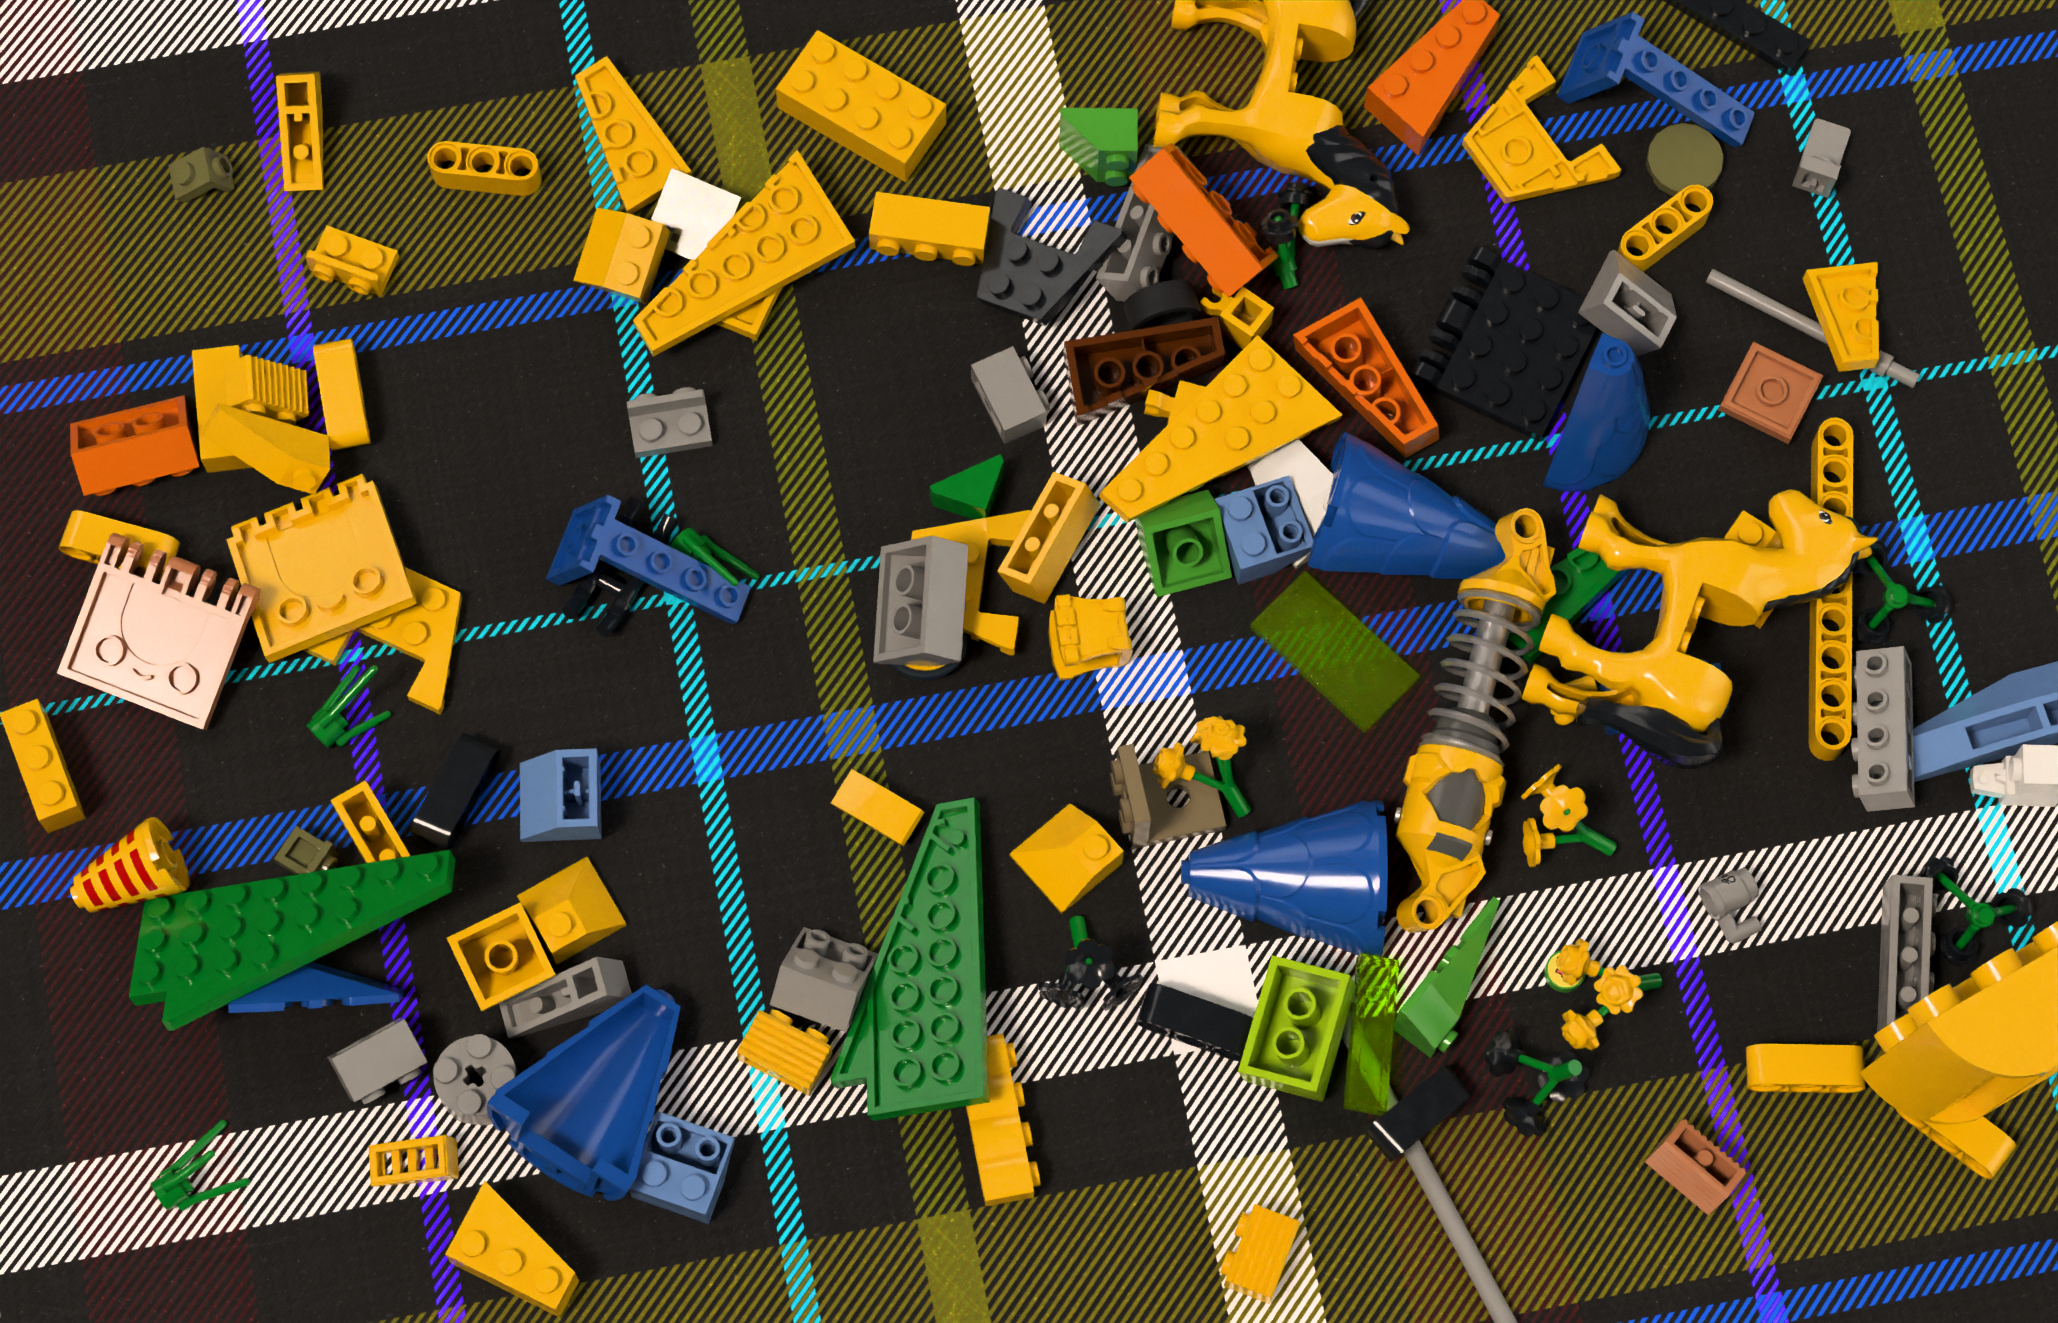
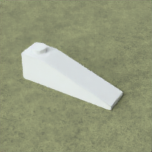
(1308, 476)

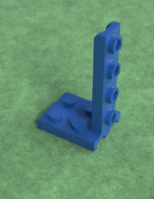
(1617, 50)
(597, 535)

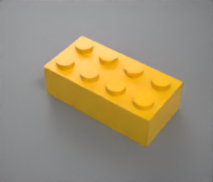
(861, 105)

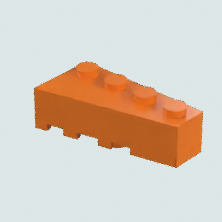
(1430, 74)

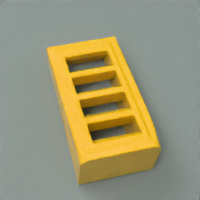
(447, 1155)

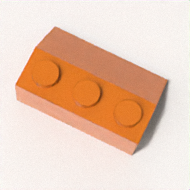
(134, 446)

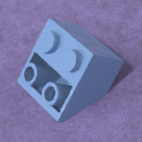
(1263, 529)
(561, 796)
(682, 1167)

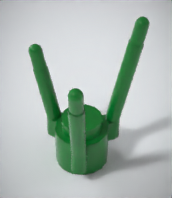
(700, 548)
(329, 724)
(174, 1184)

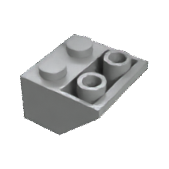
(1629, 305)
(823, 979)

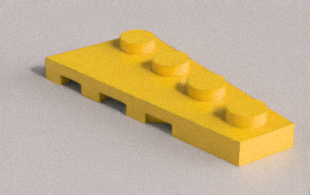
(629, 136)

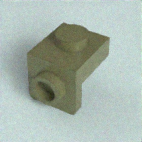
(200, 173)
(306, 853)

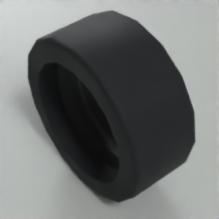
(1162, 305)

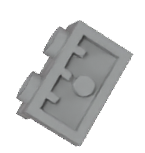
(669, 422)

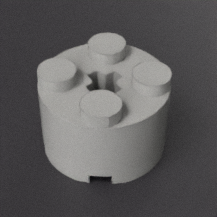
(460, 1063)

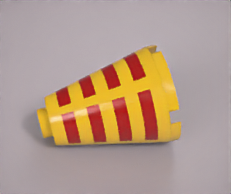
(132, 870)

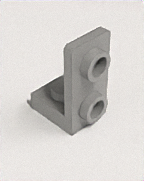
(1822, 158)

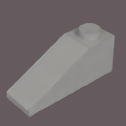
(567, 997)

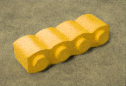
(999, 1134)

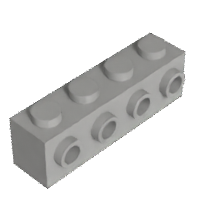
(1145, 249)
(1883, 729)
(1905, 946)

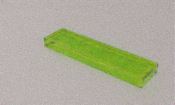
(1371, 1034)

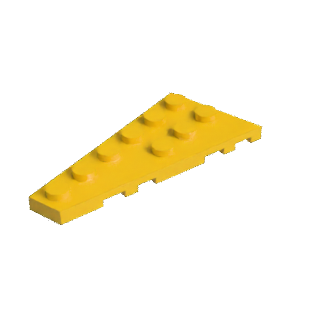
(758, 251)
(1231, 423)

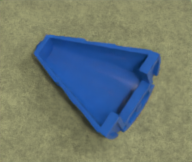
(1605, 422)
(1397, 521)
(1305, 877)
(593, 1097)

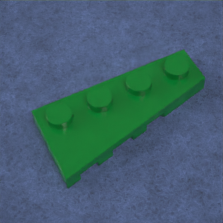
(1578, 584)

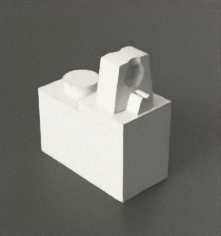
(2020, 779)

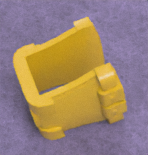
(1088, 635)

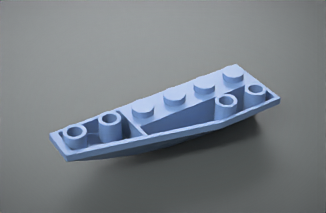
(1990, 724)

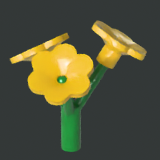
(1563, 810)

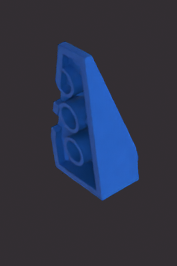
(314, 988)

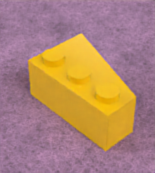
(510, 1254)

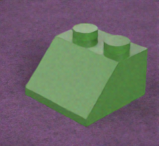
(1101, 141)
(1184, 544)

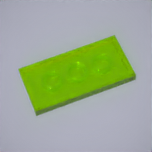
(1334, 651)

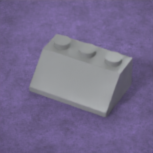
(921, 602)

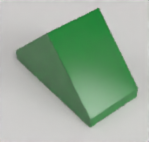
(970, 491)

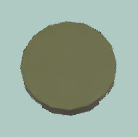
(1684, 157)

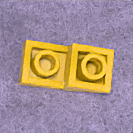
(877, 807)

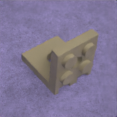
(1145, 805)

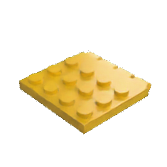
(321, 567)

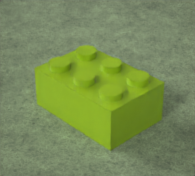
(1297, 1028)

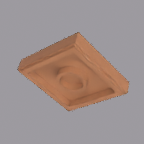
(1770, 392)

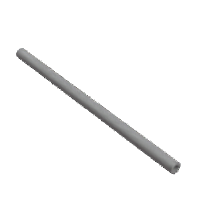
(1451, 1221)

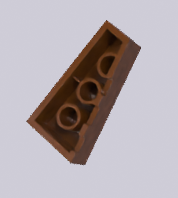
(1123, 366)

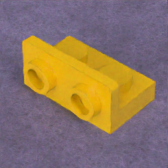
(353, 261)

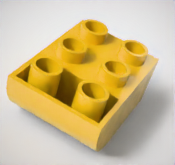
(1974, 1042)

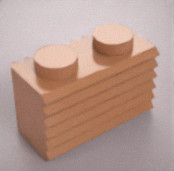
(1695, 1167)

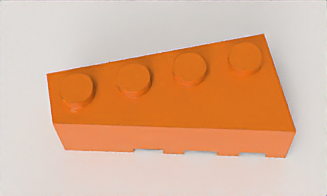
(1201, 220)
(1367, 373)

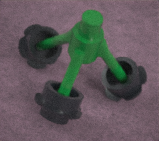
(1281, 229)
(1873, 624)
(1961, 944)

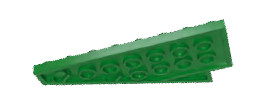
(235, 938)
(924, 1006)

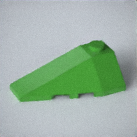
(1437, 1003)

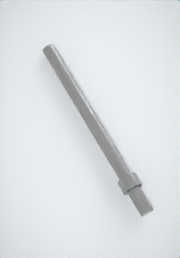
(1801, 322)

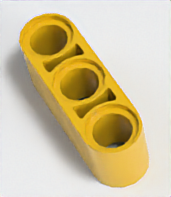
(470, 157)
(1674, 216)
(341, 394)
(88, 534)
(1805, 1068)
(1974, 1143)

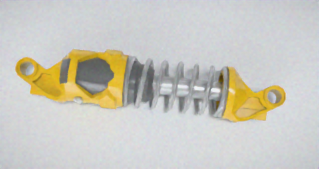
(1458, 766)

